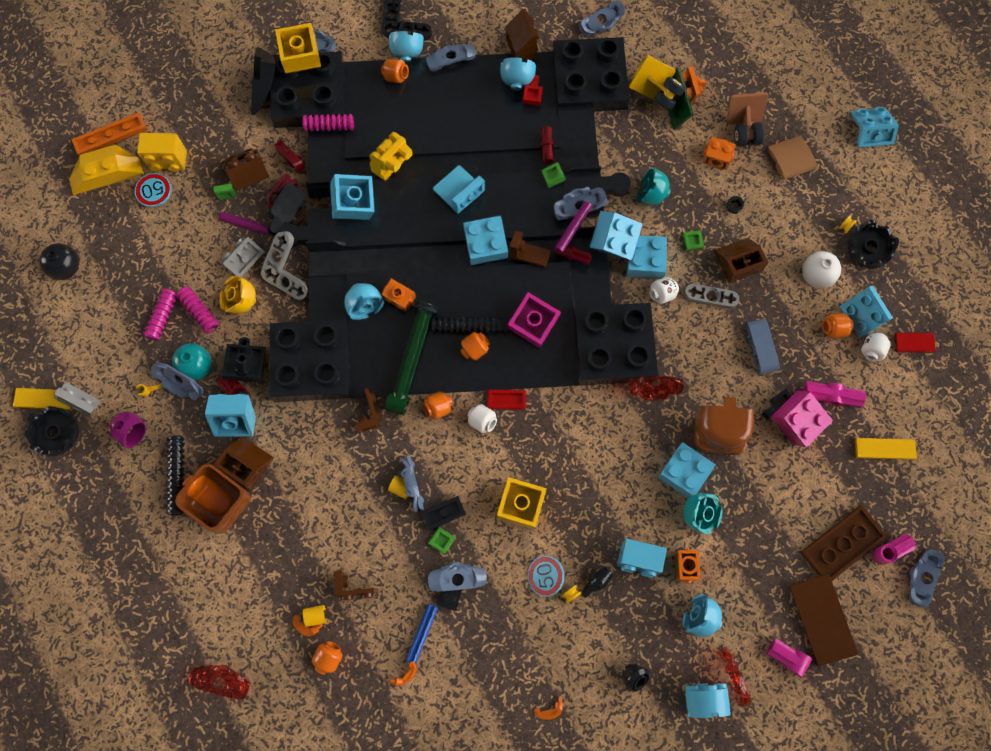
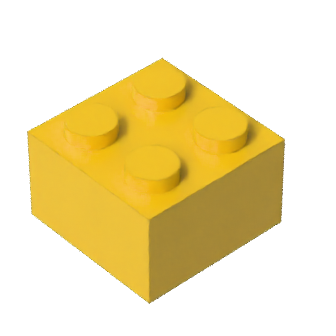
(298, 48)
(162, 151)
(521, 503)

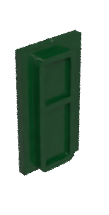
(682, 110)

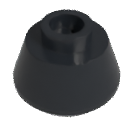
(635, 677)

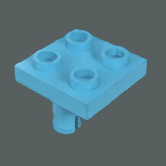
(866, 311)

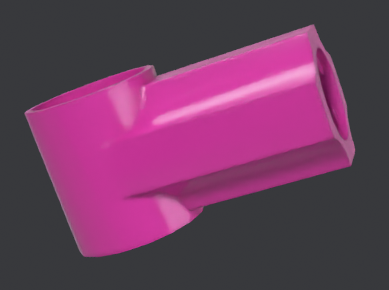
(894, 549)
(789, 657)

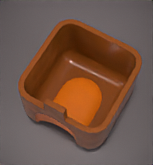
(212, 499)

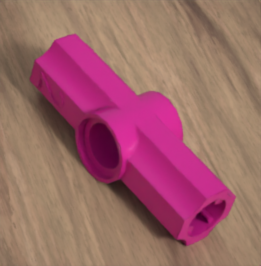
(836, 394)

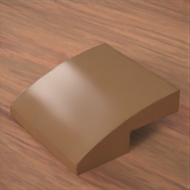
(792, 157)

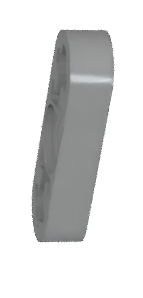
(717, 291)

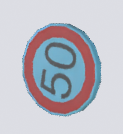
(153, 190)
(546, 576)

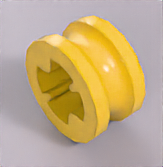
(847, 224)
(571, 594)

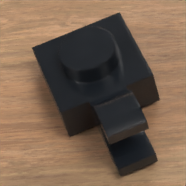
(776, 402)

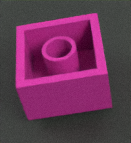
(533, 320)
(801, 418)

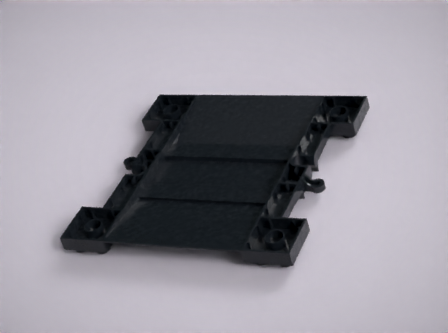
(418, 240)

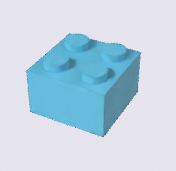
(352, 197)
(616, 235)
(485, 240)
(648, 258)
(230, 415)
(686, 470)
(641, 557)

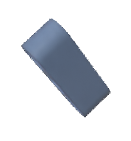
(763, 346)

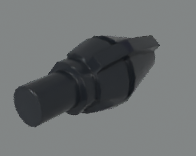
(597, 581)

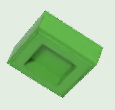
(553, 175)
(225, 191)
(693, 240)
(441, 540)

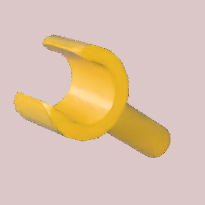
(147, 389)

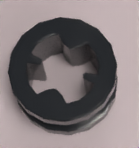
(739, 200)

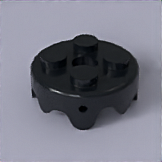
(880, 237)
(43, 422)

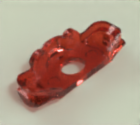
(668, 385)
(736, 678)
(235, 685)

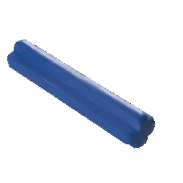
(422, 633)

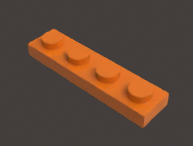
(109, 134)

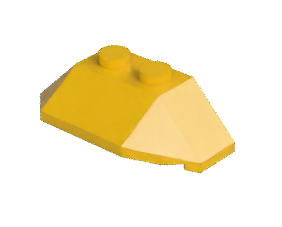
(104, 168)

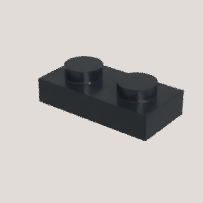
(443, 513)
(451, 599)

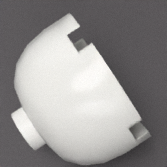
(821, 269)

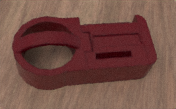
(290, 157)
(279, 186)
(231, 387)

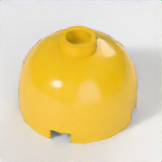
(238, 296)

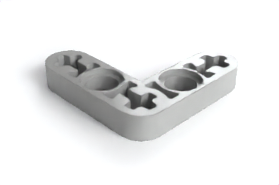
(277, 267)

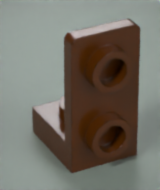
(528, 253)
(366, 423)
(341, 582)

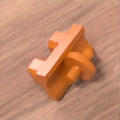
(693, 84)

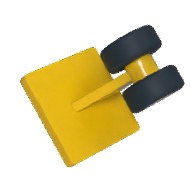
(653, 79)

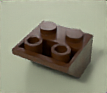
(522, 36)
(245, 169)
(741, 259)
(244, 462)

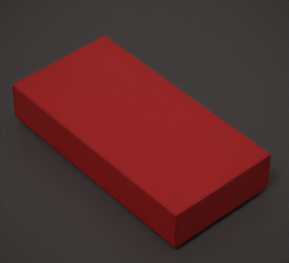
(915, 342)
(506, 399)

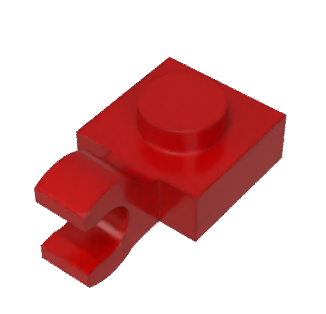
(533, 92)

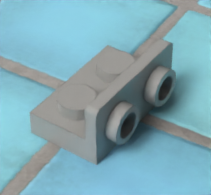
(242, 257)
(77, 399)

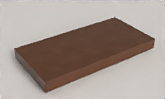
(844, 543)
(823, 620)

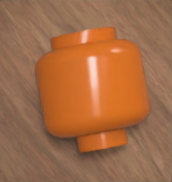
(394, 70)
(837, 325)
(474, 346)
(437, 405)
(327, 657)

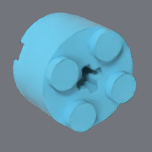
(707, 700)

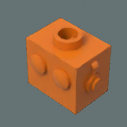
(719, 153)
(403, 300)
(690, 558)

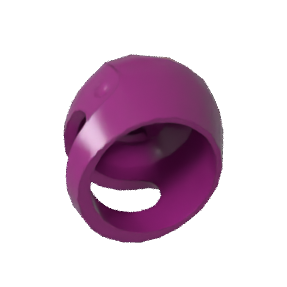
(121, 425)

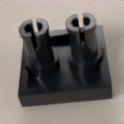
(244, 362)

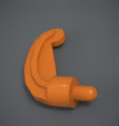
(306, 631)
(407, 677)
(551, 713)

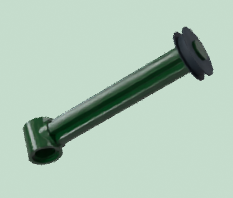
(399, 397)

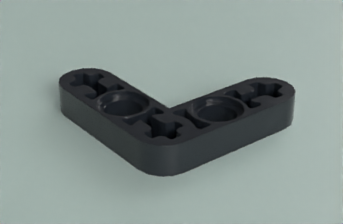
(394, 22)

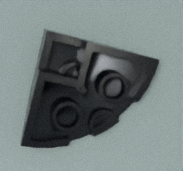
(262, 78)

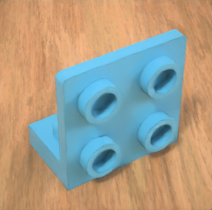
(876, 127)
(459, 189)

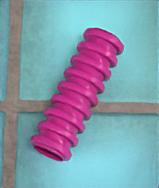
(328, 122)
(197, 309)
(160, 314)

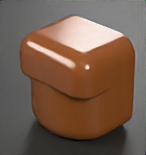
(723, 428)

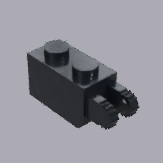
(285, 207)

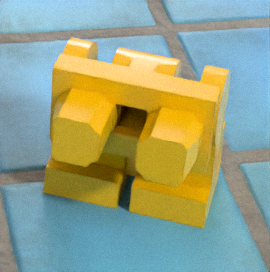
(389, 156)

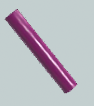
(244, 223)
(573, 227)

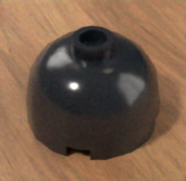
(59, 261)

